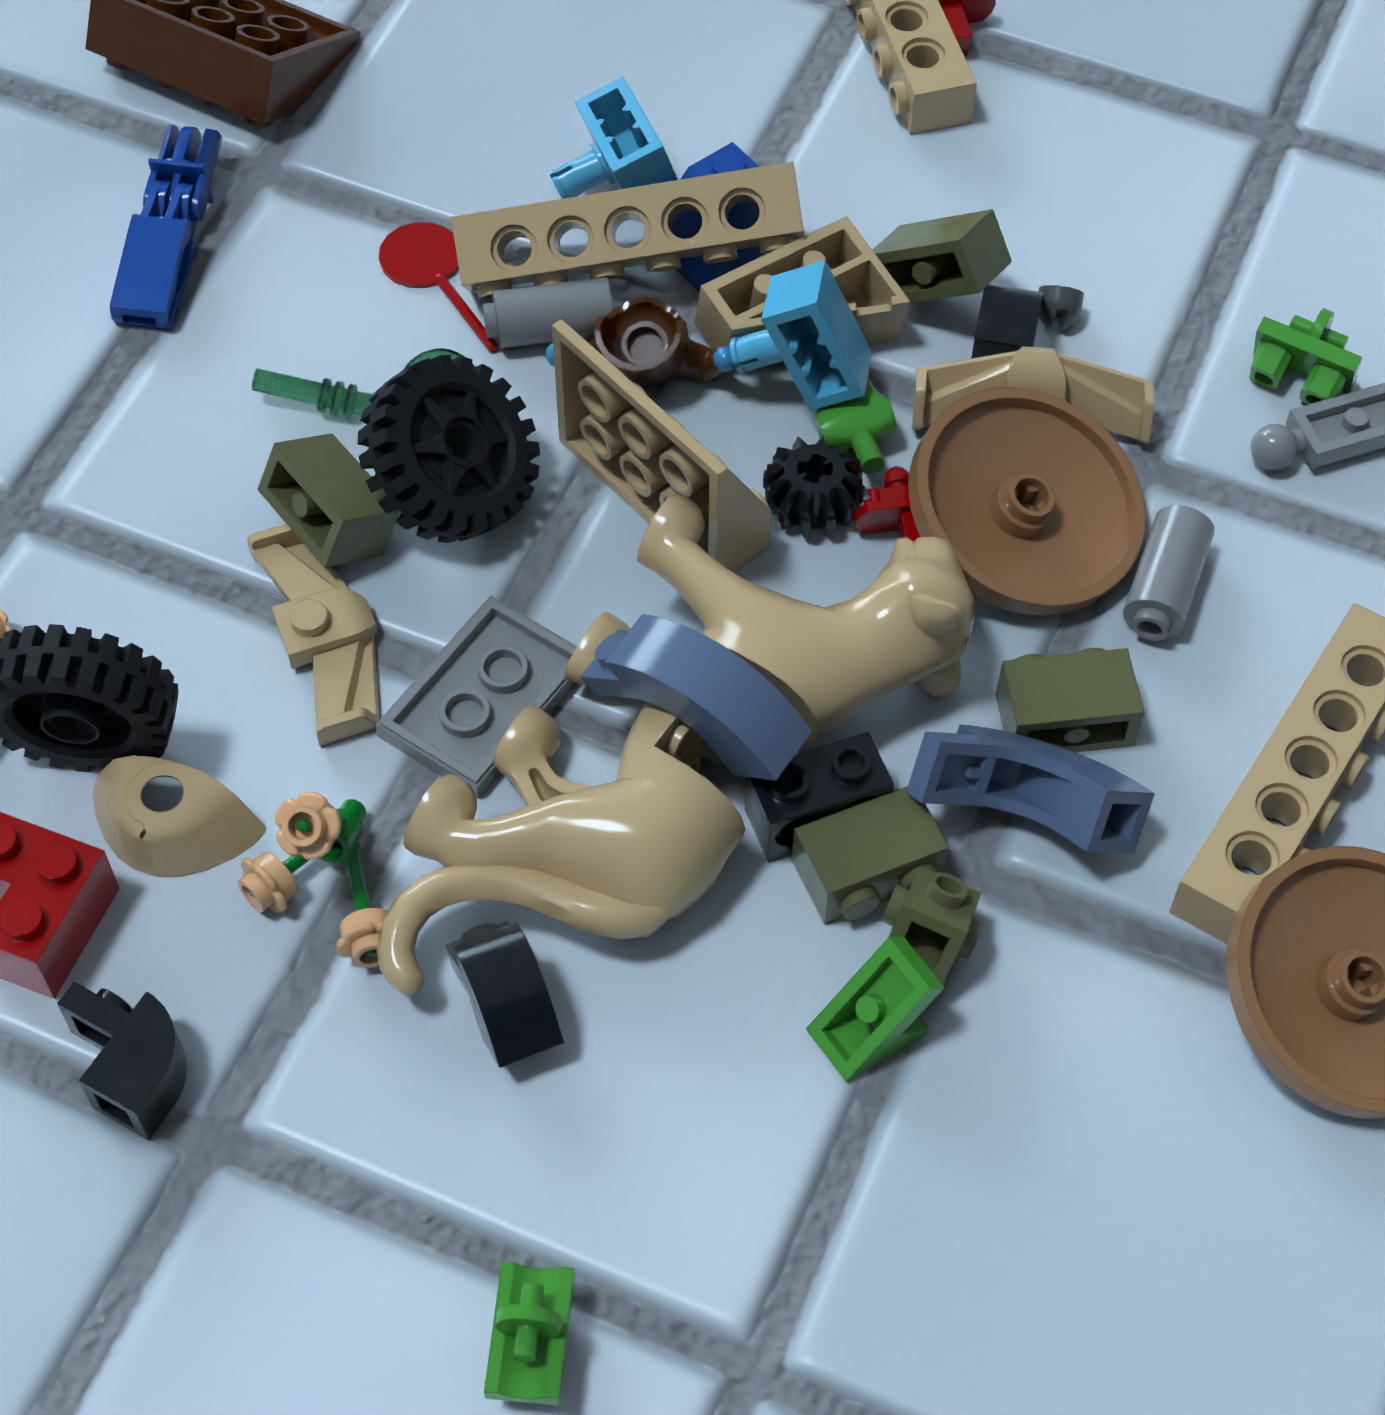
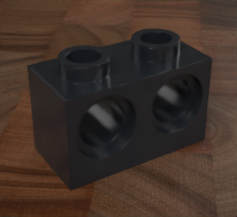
(814, 788)

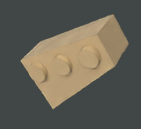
(736, 300)

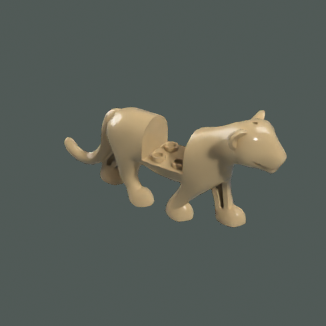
(657, 837)

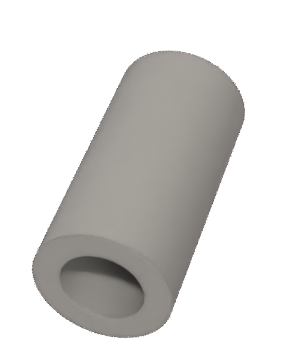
(527, 313)
(1168, 572)

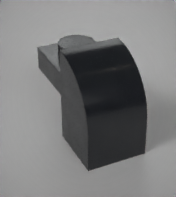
(1006, 320)
(505, 991)
(140, 1057)

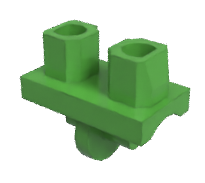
(1307, 350)
(529, 1334)

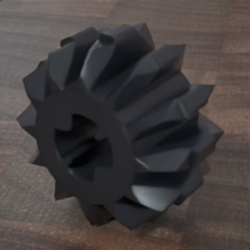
(813, 486)

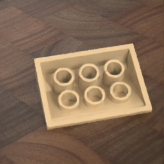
(649, 453)

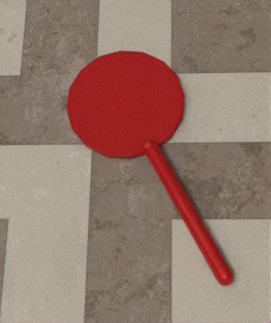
(427, 257)

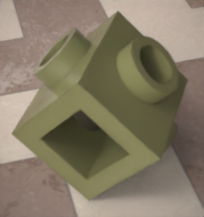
(935, 918)

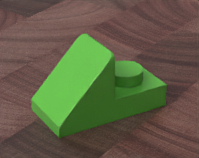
(876, 1009)

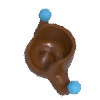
(652, 343)

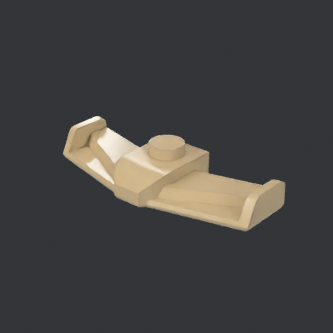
(1109, 396)
(323, 626)

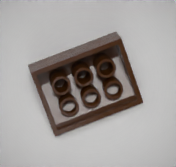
(226, 53)

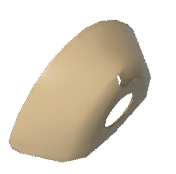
(190, 838)

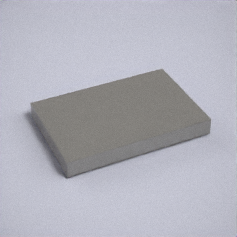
(475, 692)

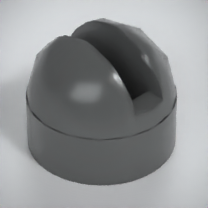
(1060, 303)

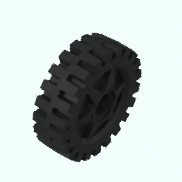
(408, 442)
(82, 698)

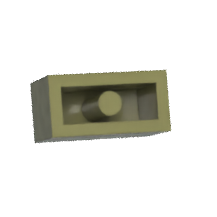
(945, 255)
(326, 499)
(1072, 699)
(864, 851)

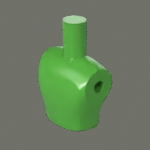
(859, 426)

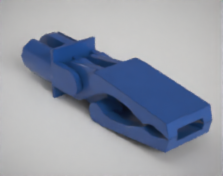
(160, 239)

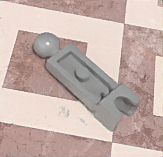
(1325, 431)

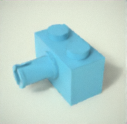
(622, 146)
(813, 335)

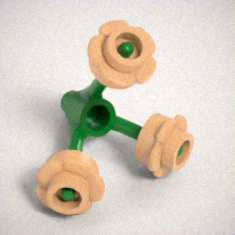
(310, 831)

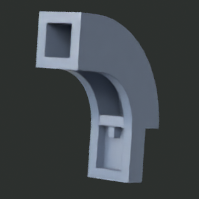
(706, 688)
(1034, 780)

